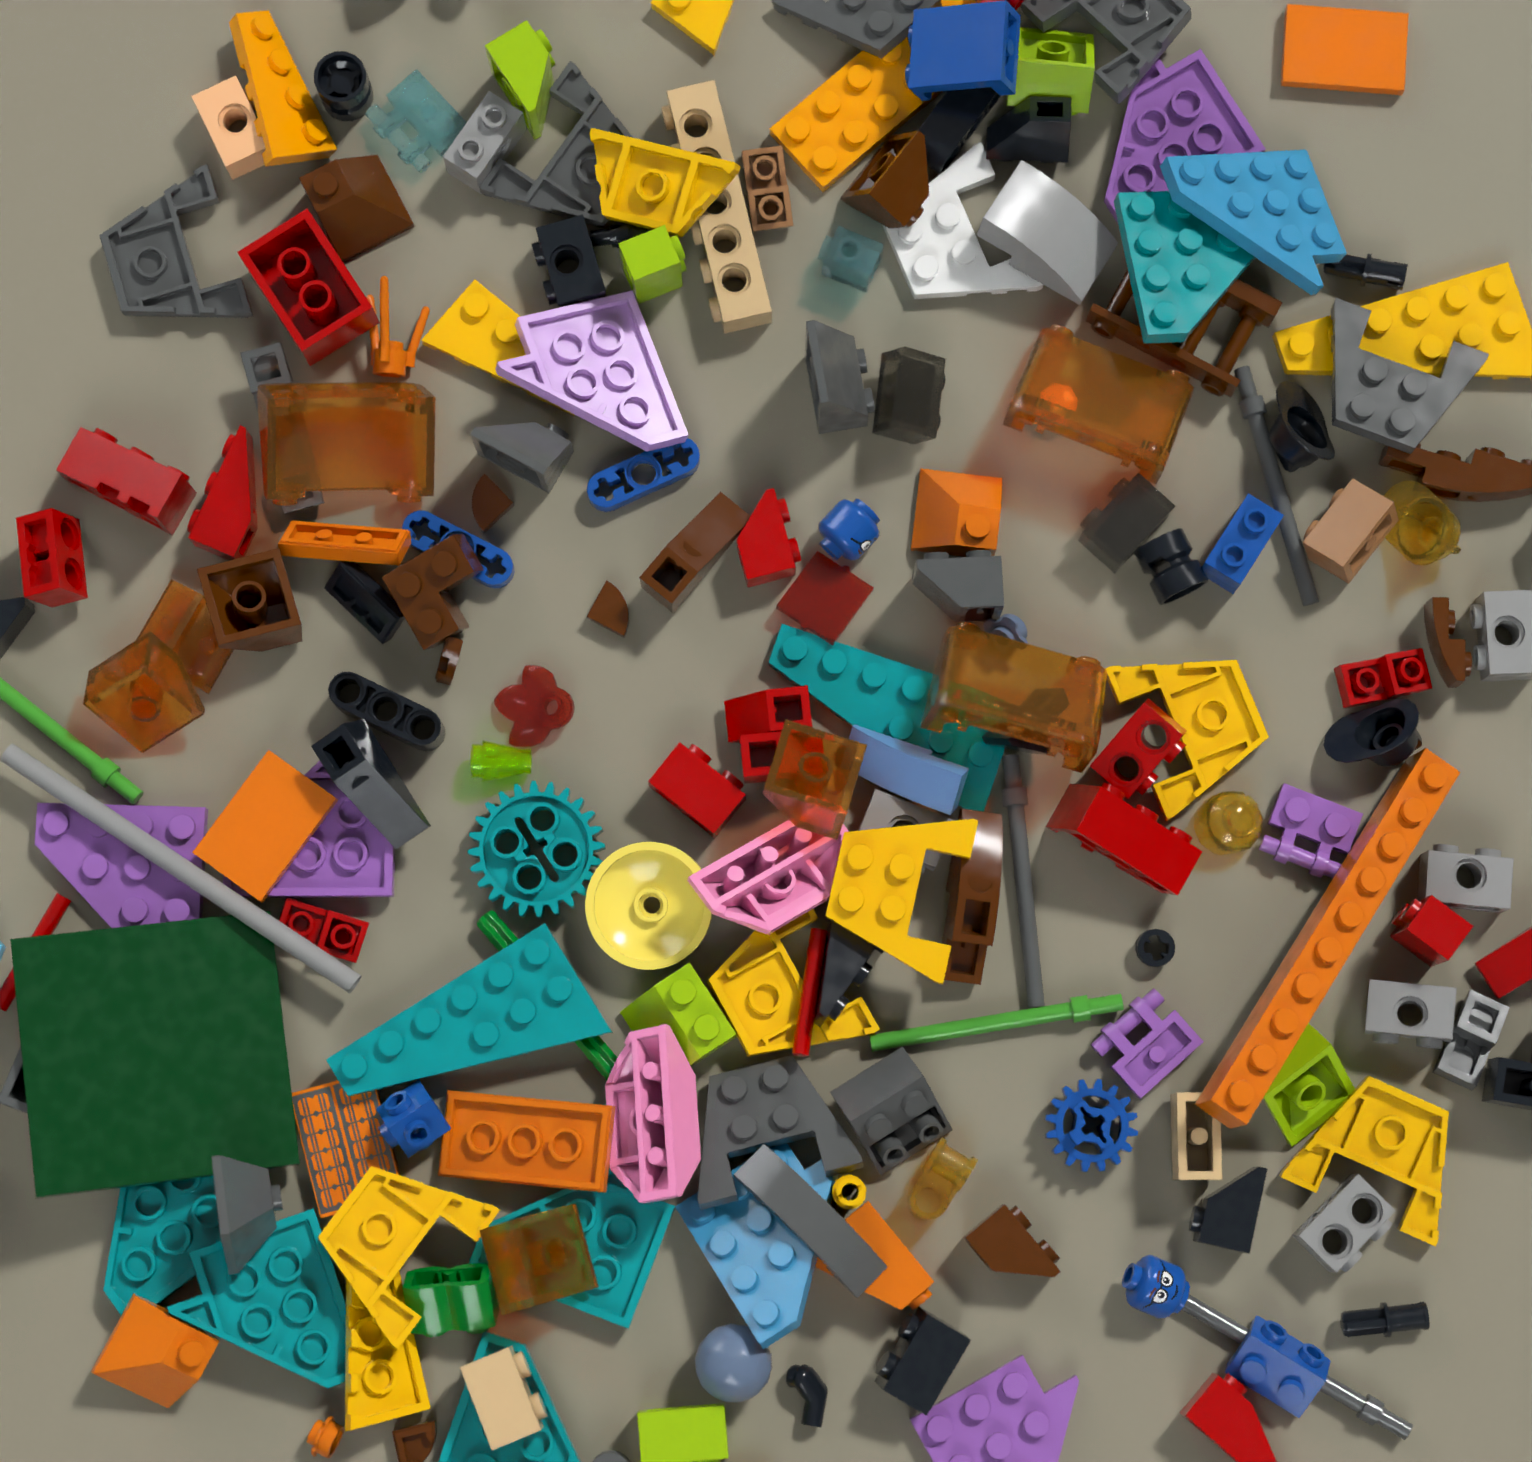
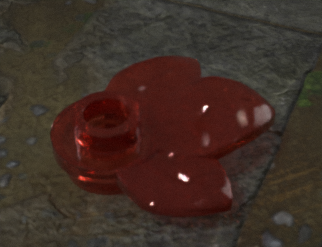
(528, 704)

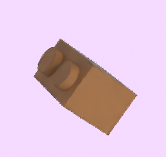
(1349, 530)

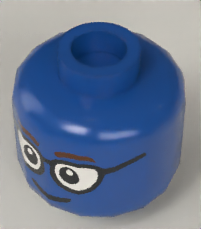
(848, 529)
(1156, 1286)

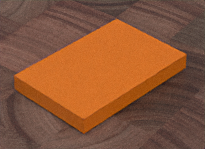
(1344, 49)
(265, 826)

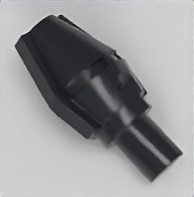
(616, 234)

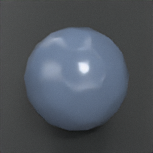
(732, 1363)

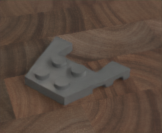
(865, 24)
(1134, 27)
(569, 180)
(153, 261)
(1386, 397)
(771, 1107)

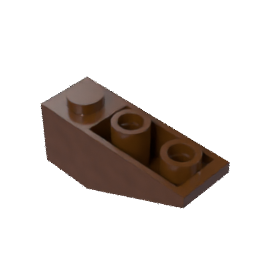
(693, 552)

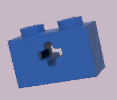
(1241, 543)

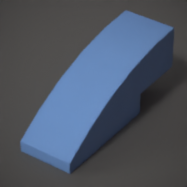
(910, 770)

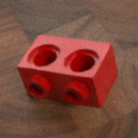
(51, 557)
(1132, 743)

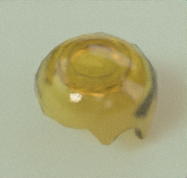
(1228, 822)

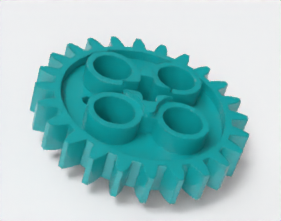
(504, 870)

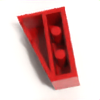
(127, 479)
(1126, 836)

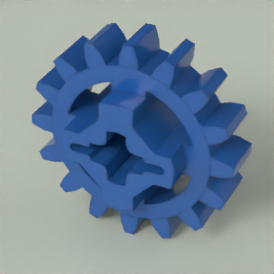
(1079, 1107)

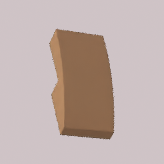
(767, 188)

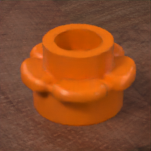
(325, 1437)

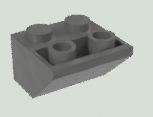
(962, 587)
(891, 1110)

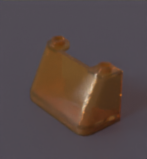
(1101, 400)
(346, 439)
(1018, 693)

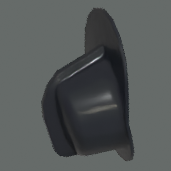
(1299, 429)
(1379, 733)

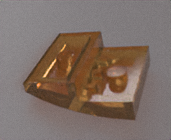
(186, 628)

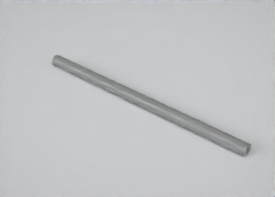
(181, 868)

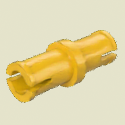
(837, 1190)

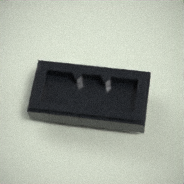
(365, 600)

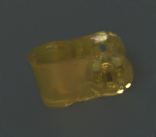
(941, 1178)

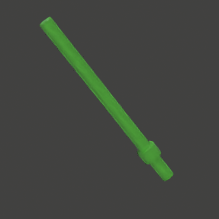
(102, 770)
(1078, 1009)

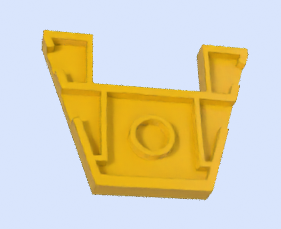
(1212, 706)
(879, 885)
(763, 993)
(1388, 1134)
(380, 1231)

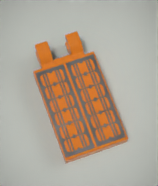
(340, 1141)

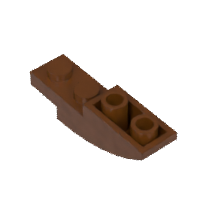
(1480, 479)
(974, 899)

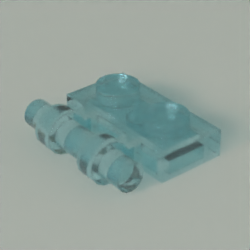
(426, 112)

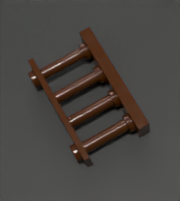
(1253, 308)

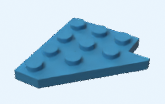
(1264, 205)
(757, 1254)

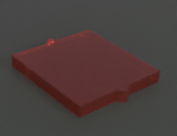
(825, 598)

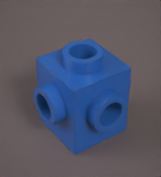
(411, 1119)

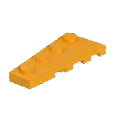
(282, 102)

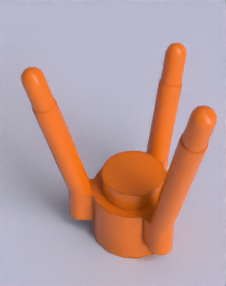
(387, 355)

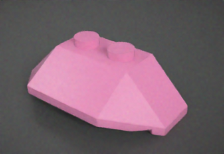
(771, 878)
(655, 1116)

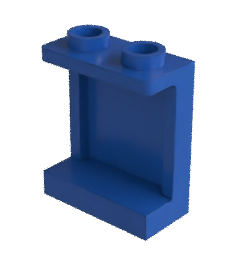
(963, 48)

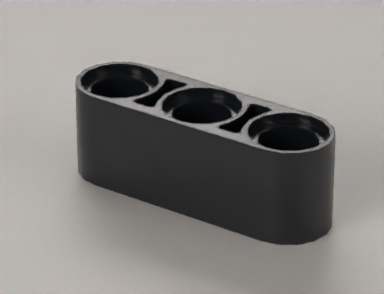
(954, 123)
(372, 697)

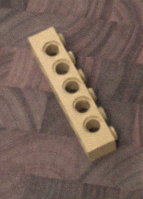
(751, 305)

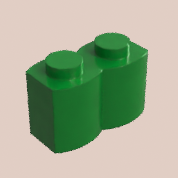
(452, 1299)

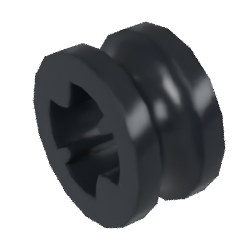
(1163, 937)

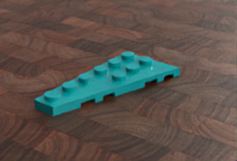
(884, 699)
(495, 1011)

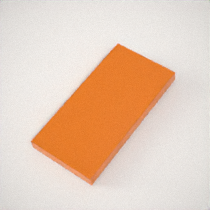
(527, 1141)

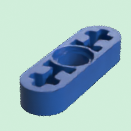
(611, 477)
(490, 553)

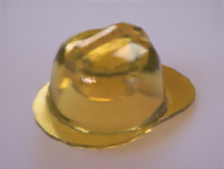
(1425, 525)

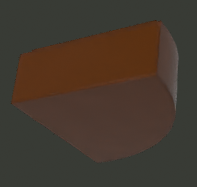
(489, 503)
(610, 610)
(448, 660)
(415, 1442)

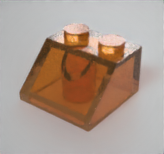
(143, 692)
(814, 777)
(538, 1258)

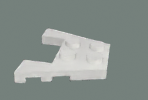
(941, 249)

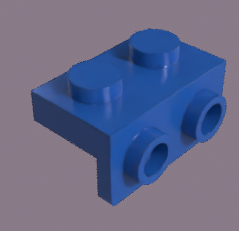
(1279, 1366)

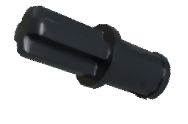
(1369, 271)
(1385, 1319)

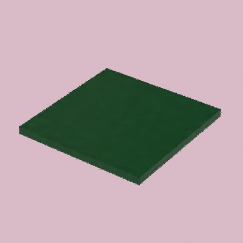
(152, 1053)

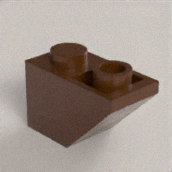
(1008, 1247)

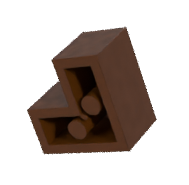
(424, 586)

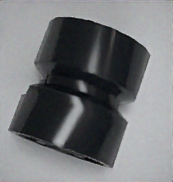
(344, 76)
(1171, 566)

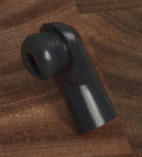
(812, 1390)

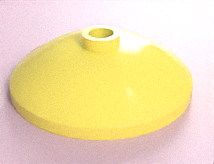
(619, 914)

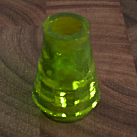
(498, 761)

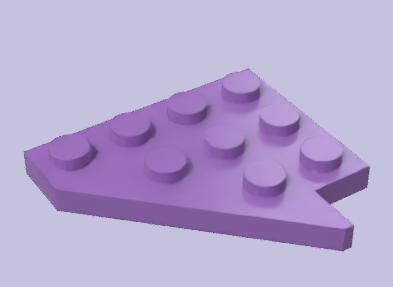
(1175, 114)
(341, 857)
(113, 876)
(999, 1419)

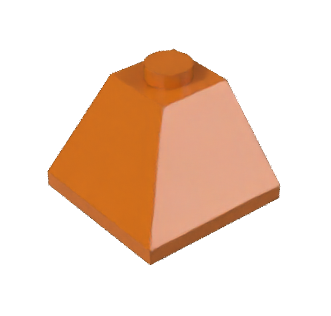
(956, 512)
(155, 1353)

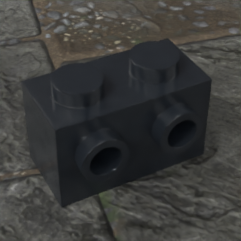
(921, 1360)

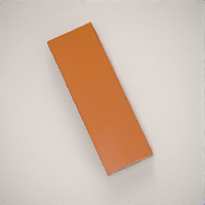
(345, 543)

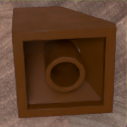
(893, 182)
(356, 204)
(251, 602)

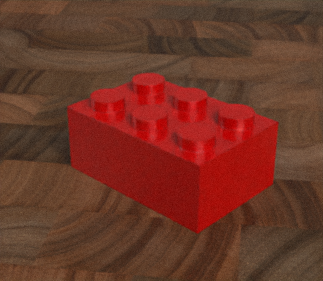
(308, 287)

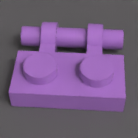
(1312, 819)
(1156, 1052)

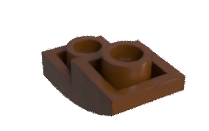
(1447, 653)

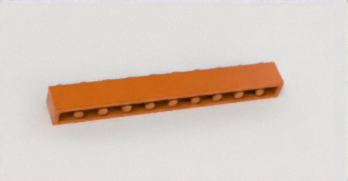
(1327, 939)

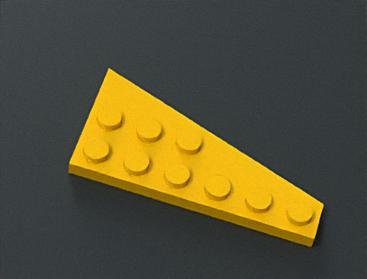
(1422, 324)

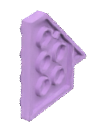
(600, 367)

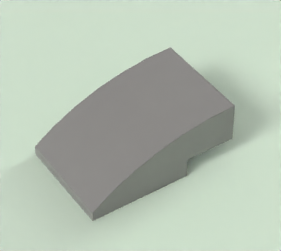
(1048, 233)

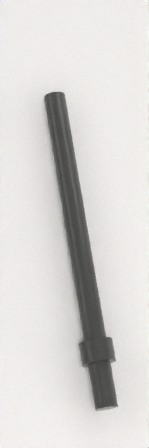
(1253, 409)
(1015, 798)
(1367, 1408)

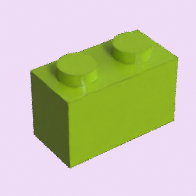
(652, 263)
(683, 1434)

